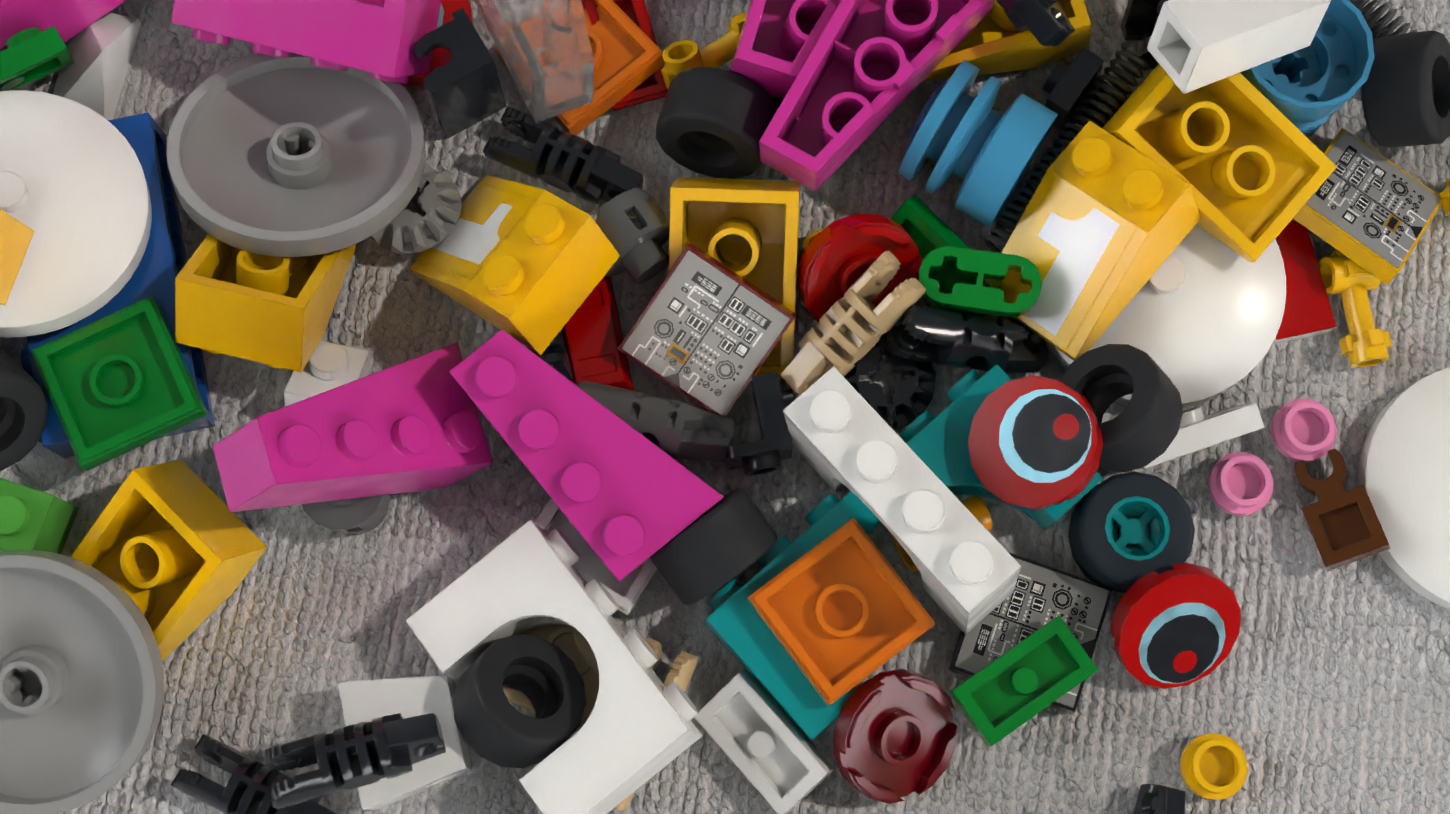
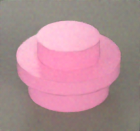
(1303, 430)
(1240, 483)

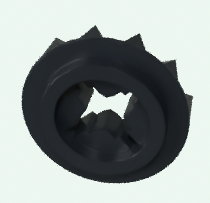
(909, 396)

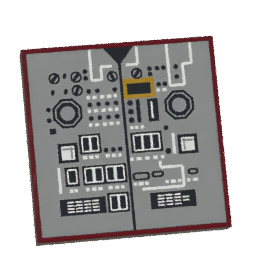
(706, 330)

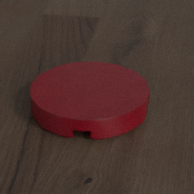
(895, 735)

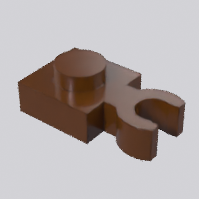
(1341, 521)

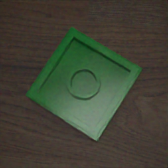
(119, 383)

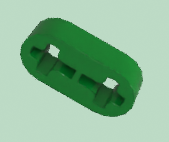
(983, 266)

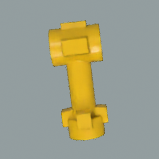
(686, 54)
(1365, 344)

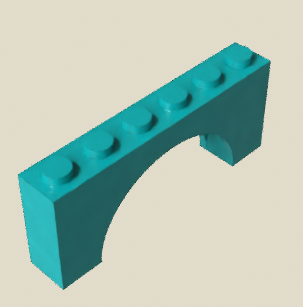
(945, 450)

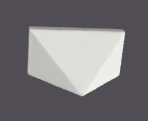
(100, 63)

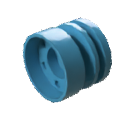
(1323, 76)
(976, 142)

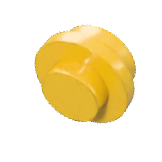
(1213, 766)

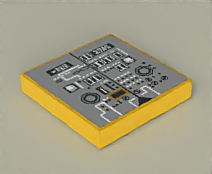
(1369, 208)

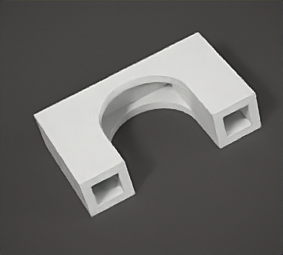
(1219, 38)
(856, 448)
(635, 719)

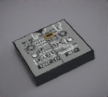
(1037, 599)

